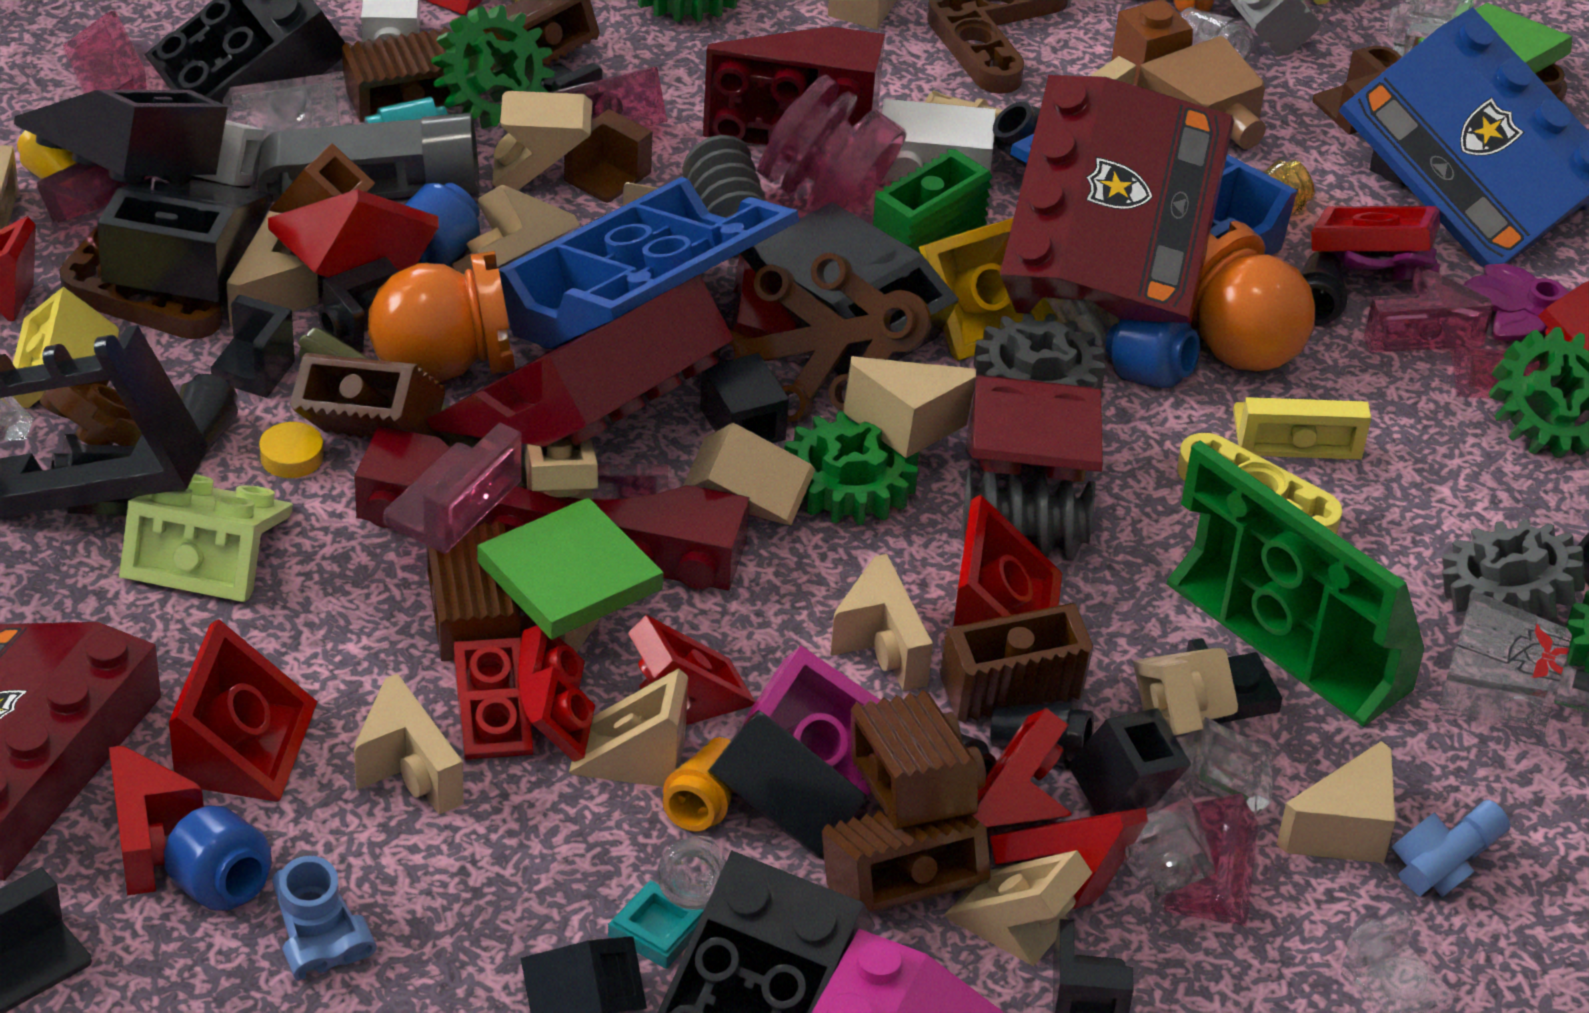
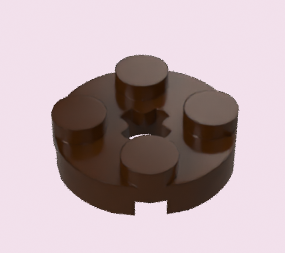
(96, 410)

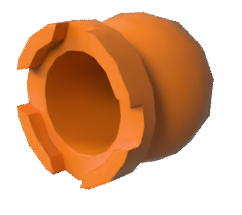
(1251, 304)
(443, 318)

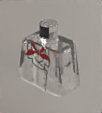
(1510, 669)

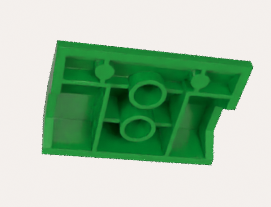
(1297, 591)

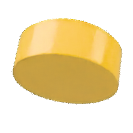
(291, 449)

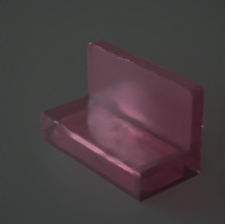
(458, 490)

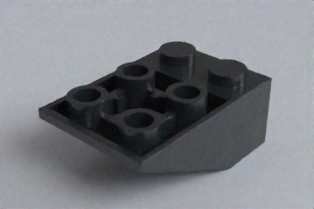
(246, 45)
(135, 132)
(178, 235)
(872, 255)
(764, 943)

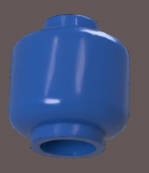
(456, 219)
(1153, 351)
(217, 858)

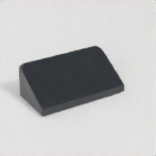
(786, 781)

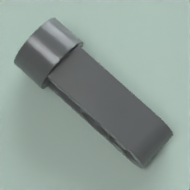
(392, 154)

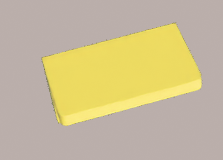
(62, 321)
(1302, 427)

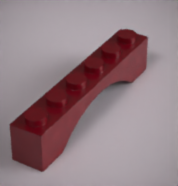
(685, 531)

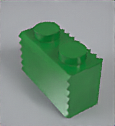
(934, 201)

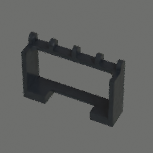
(162, 457)

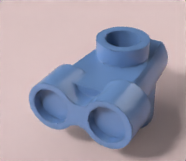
(1439, 855)
(318, 919)

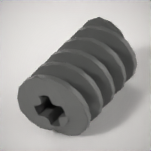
(722, 174)
(1038, 512)

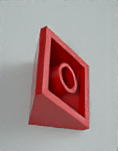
(354, 232)
(1001, 570)
(238, 720)

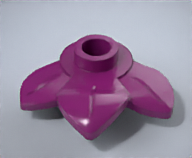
(1401, 262)
(1516, 298)

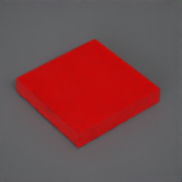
(1376, 228)

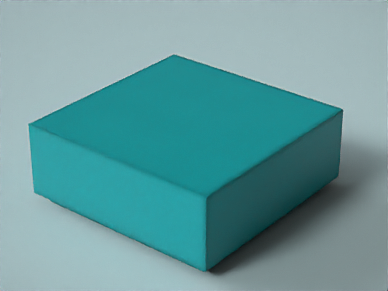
(657, 924)

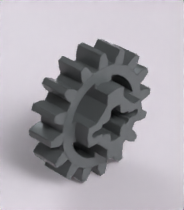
(1040, 352)
(1517, 567)

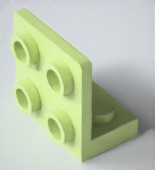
(200, 537)

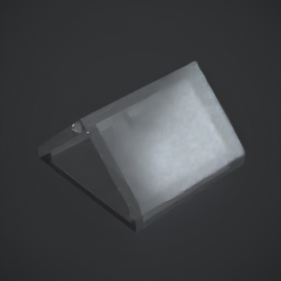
(290, 103)

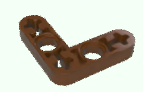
(978, 20)
(180, 318)

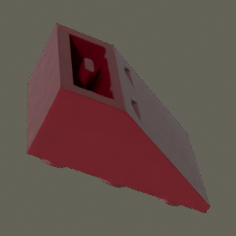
(761, 76)
(1035, 425)

